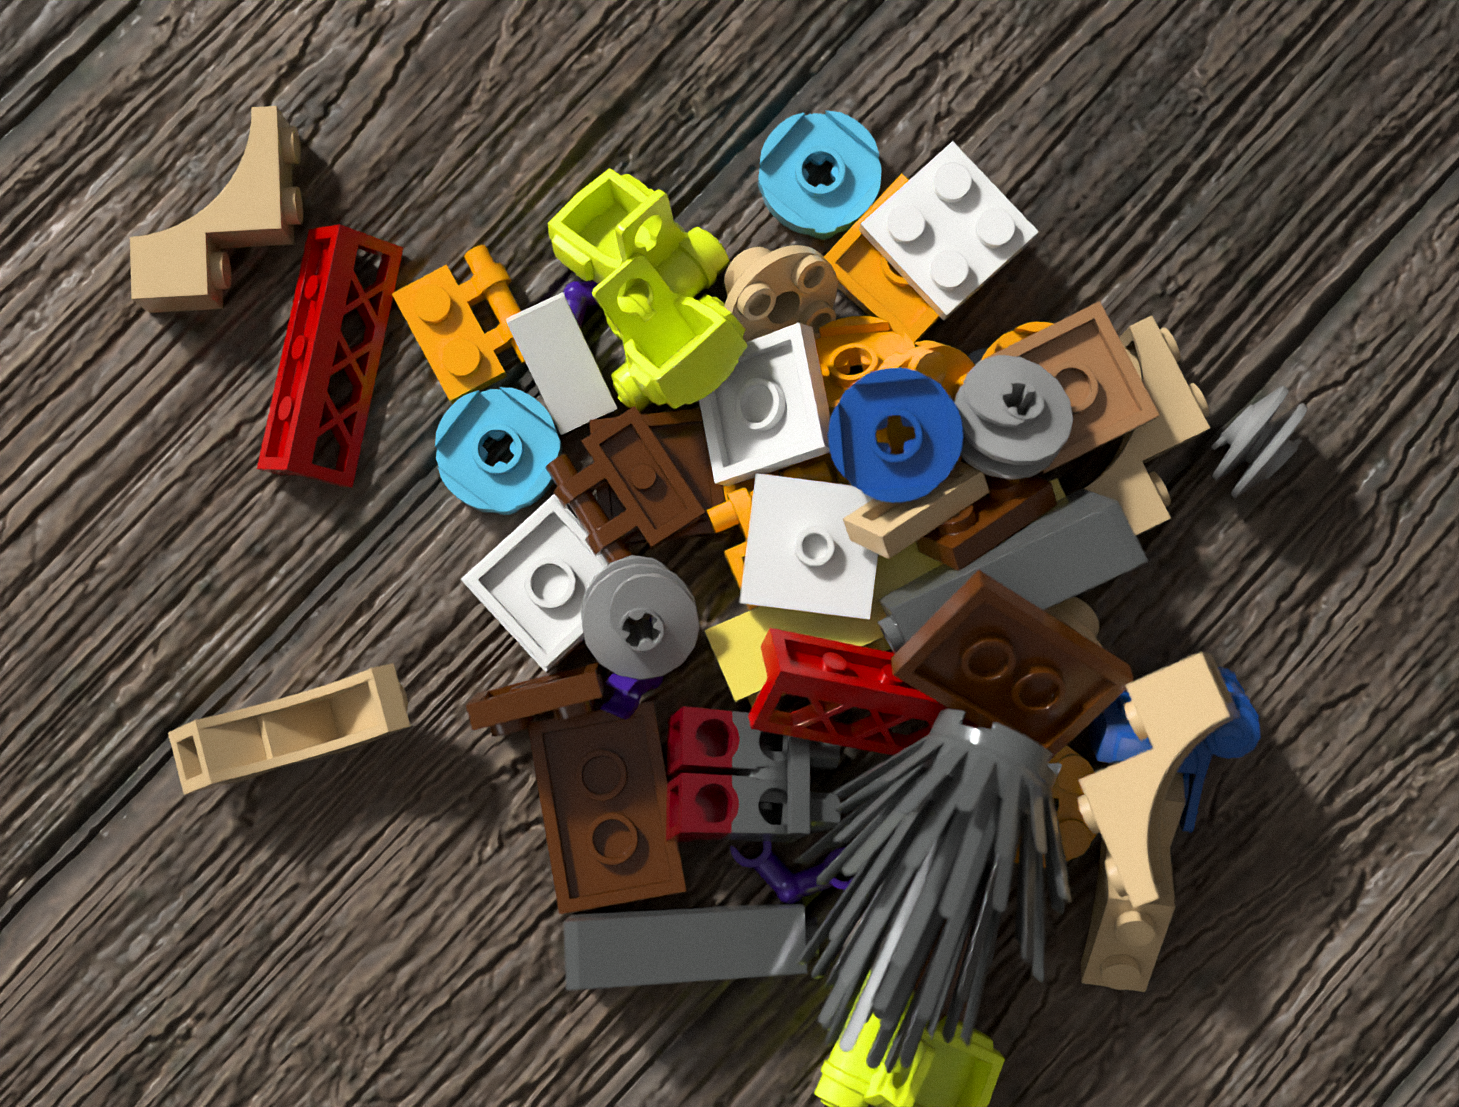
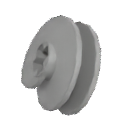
(1012, 417)
(1259, 441)
(630, 590)

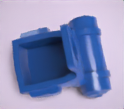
(1115, 741)

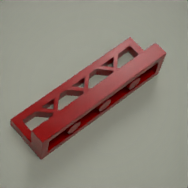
(310, 351)
(835, 680)

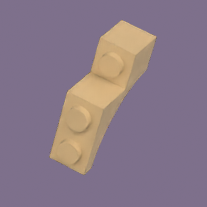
(257, 207)
(1180, 421)
(290, 730)
(1127, 799)
(1126, 939)

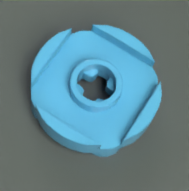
(816, 138)
(493, 415)

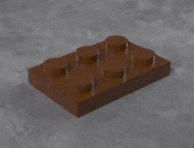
(1011, 665)
(605, 808)

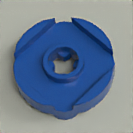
(871, 464)

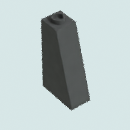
(1045, 562)
(685, 944)

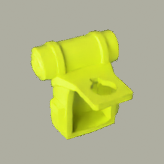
(622, 218)
(677, 348)
(937, 1077)

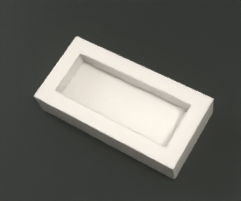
(561, 363)

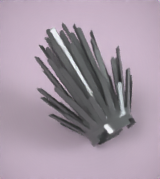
(941, 843)

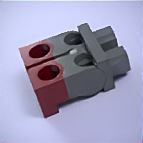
(743, 780)

